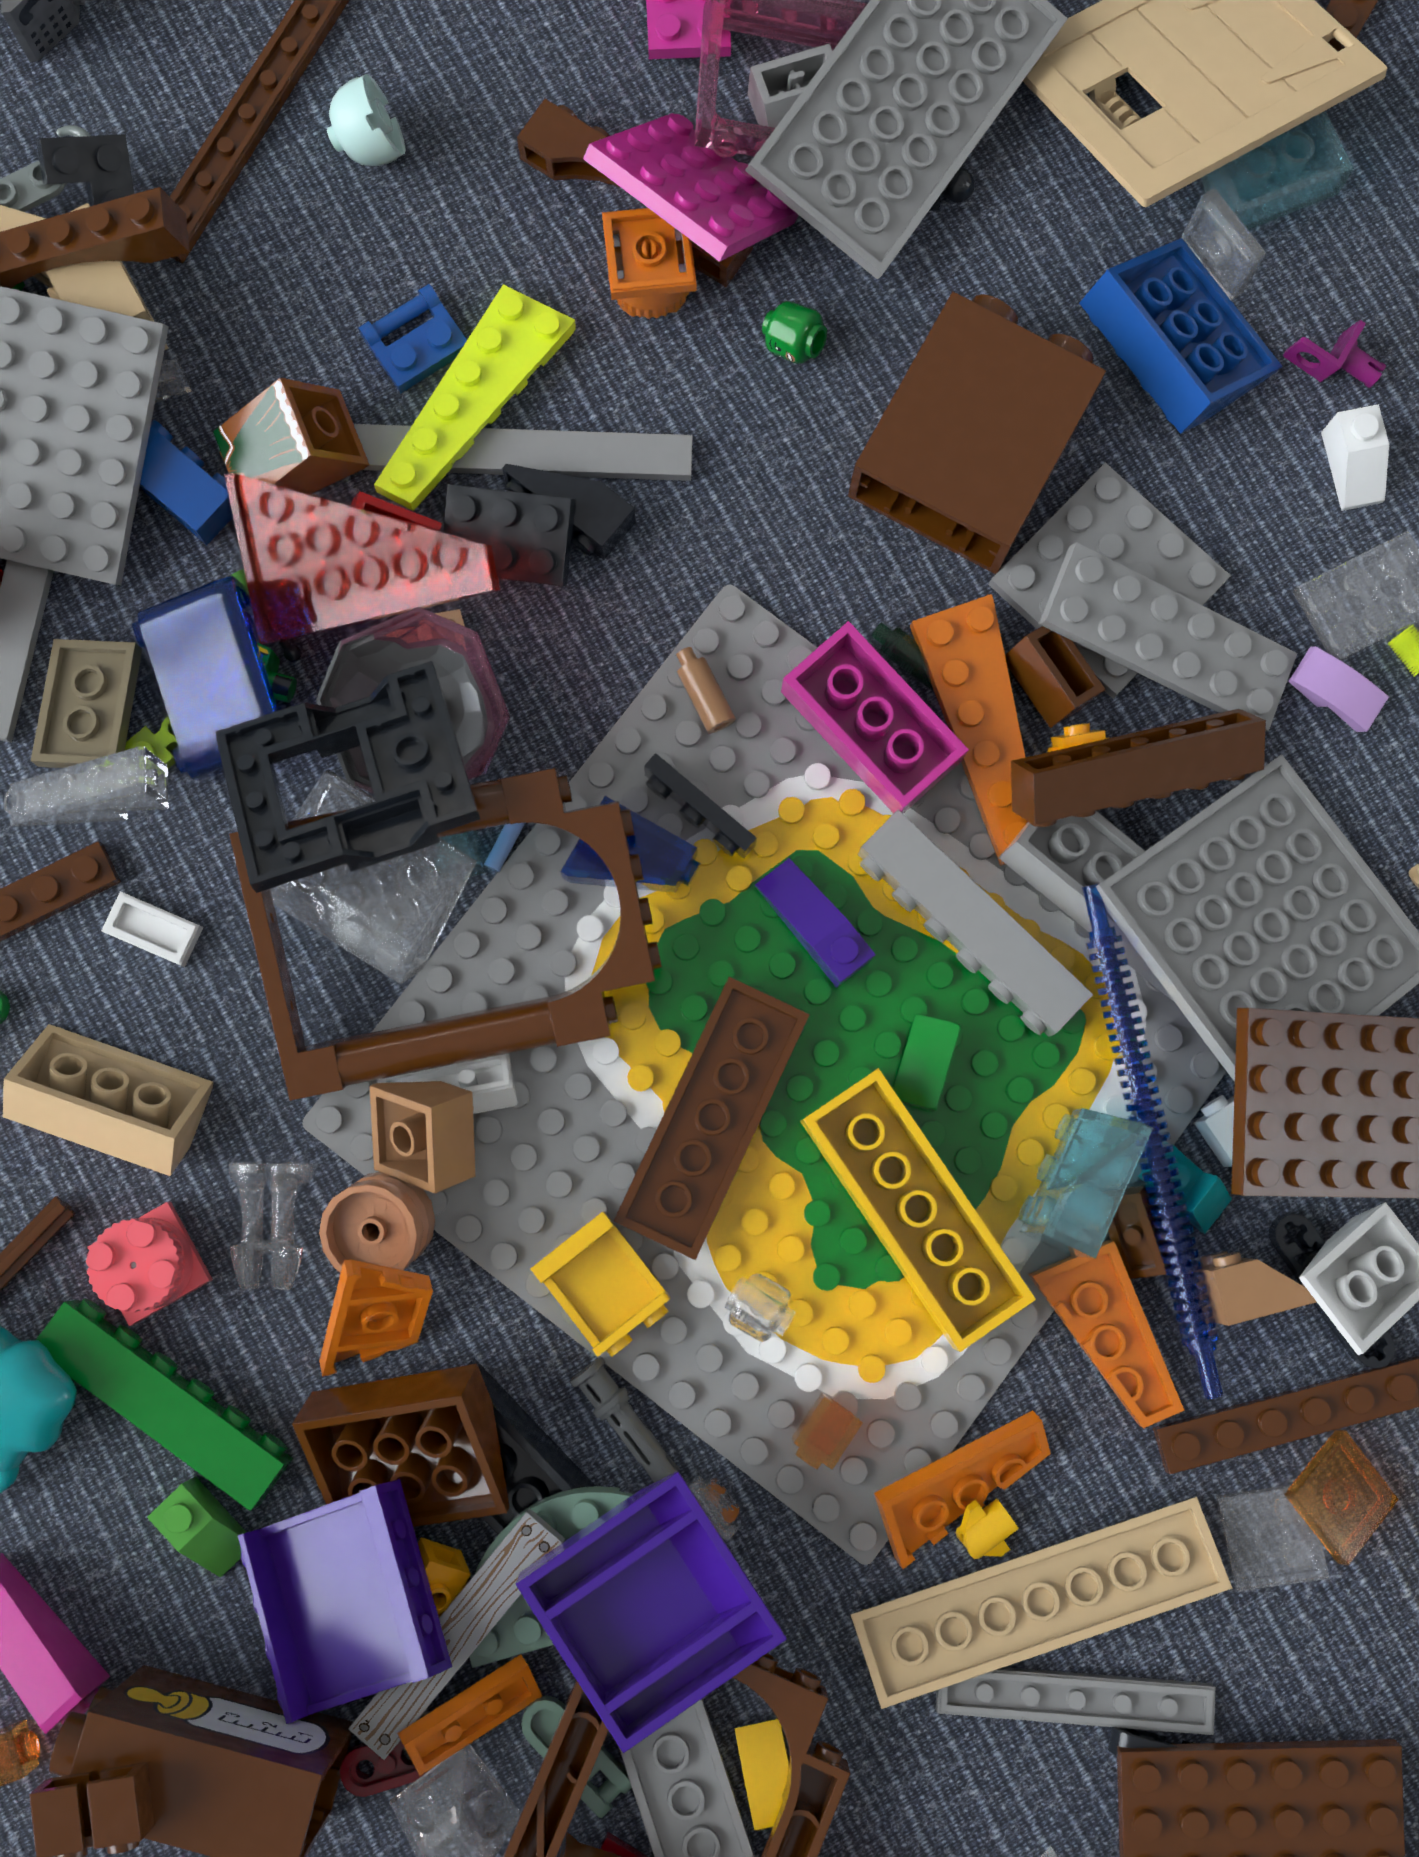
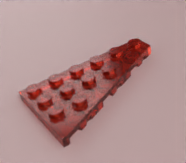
(338, 565)

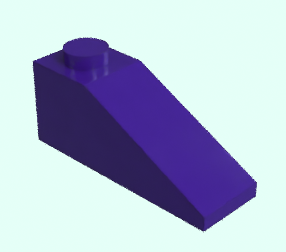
(815, 922)

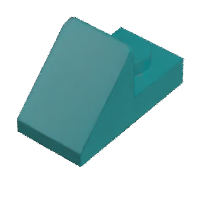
(1203, 1192)

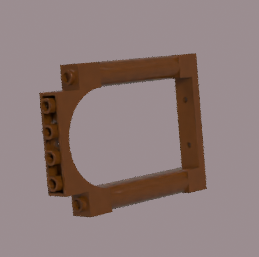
(556, 1019)
(809, 1797)

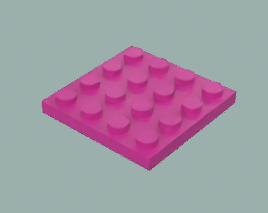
(691, 185)

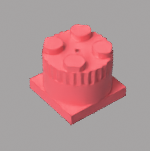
(145, 1264)

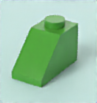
(199, 1527)

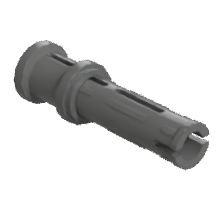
(612, 1404)

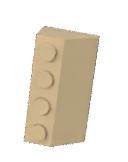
(106, 1099)

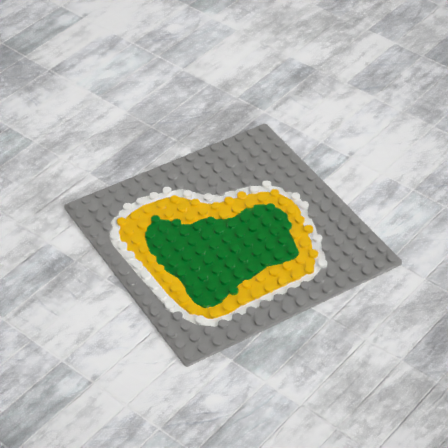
(598, 1101)

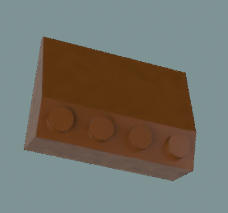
(417, 1428)

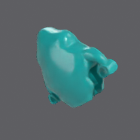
(33, 1402)

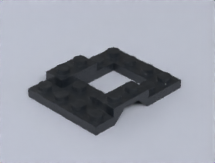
(409, 761)

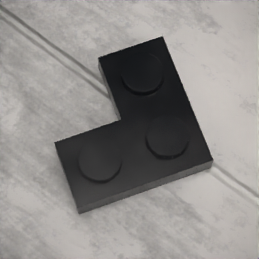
(97, 160)

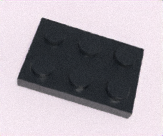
(525, 530)

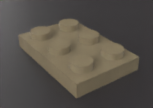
(86, 701)

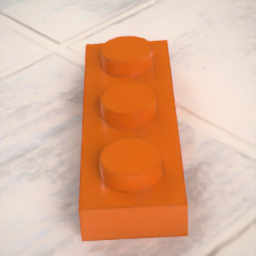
(470, 1714)

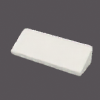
(487, 1078)

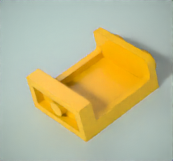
(602, 1285)

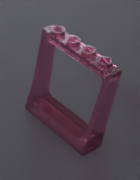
(793, 21)

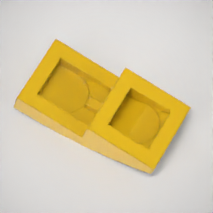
(763, 1769)

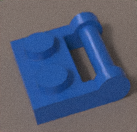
(422, 349)

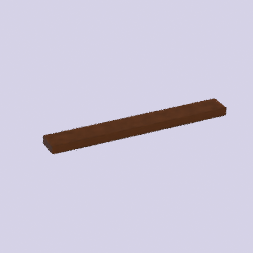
(252, 111)

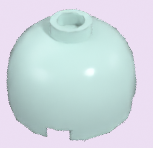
(363, 124)

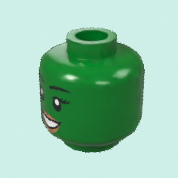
(794, 332)

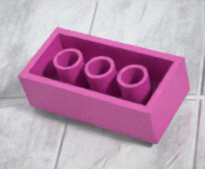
(873, 719)

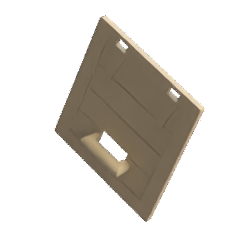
(1218, 69)

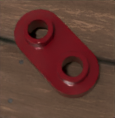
(387, 1774)

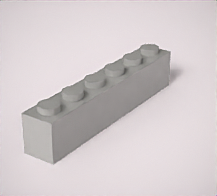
(973, 924)

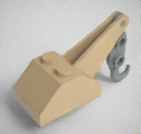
(91, 284)

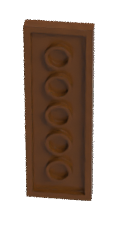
(711, 1118)

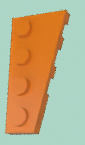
(1111, 1328)
(937, 1494)

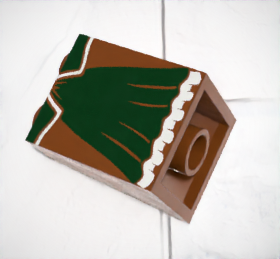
(293, 437)

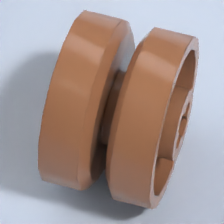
(377, 1223)

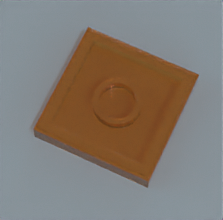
(1341, 1497)

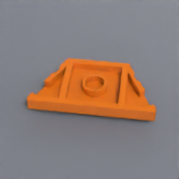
(374, 1312)

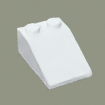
(1366, 1276)

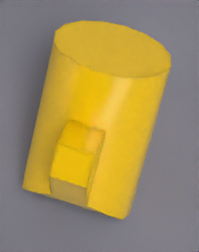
(986, 1529)

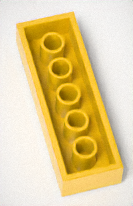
(918, 1211)

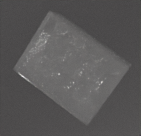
(383, 911)

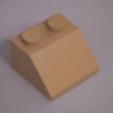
(423, 1133)
(1248, 1288)

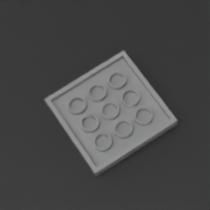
(1122, 527)

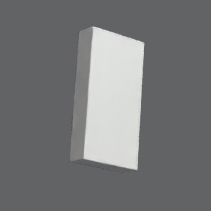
(152, 929)

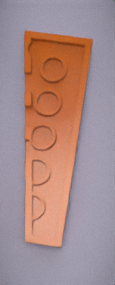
(978, 704)

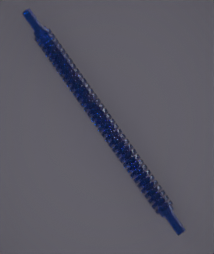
(1193, 1315)

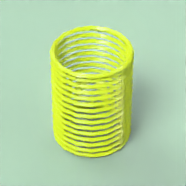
(1408, 648)

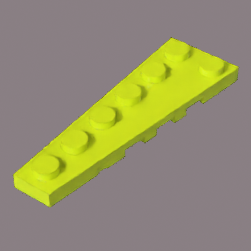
(489, 369)

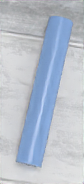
(503, 846)

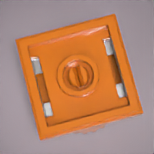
(647, 263)

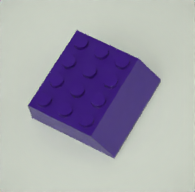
(649, 1609)

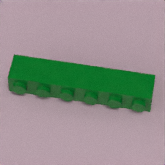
(164, 1403)

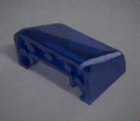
(205, 668)

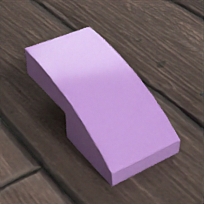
(1338, 686)

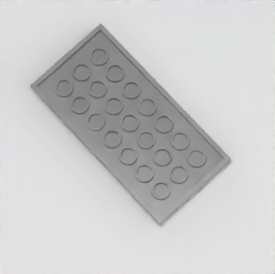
(899, 115)

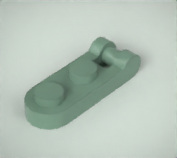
(539, 1726)

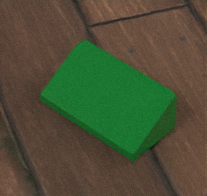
(926, 1061)

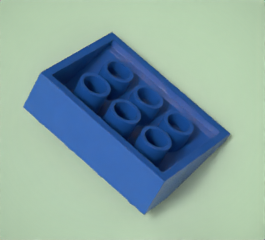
(1179, 333)

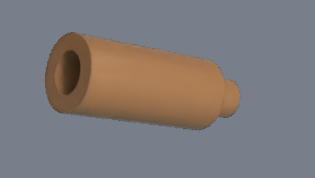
(704, 691)

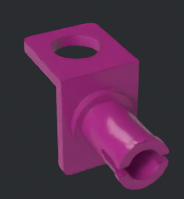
(1343, 355)

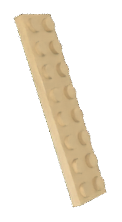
(1039, 1602)

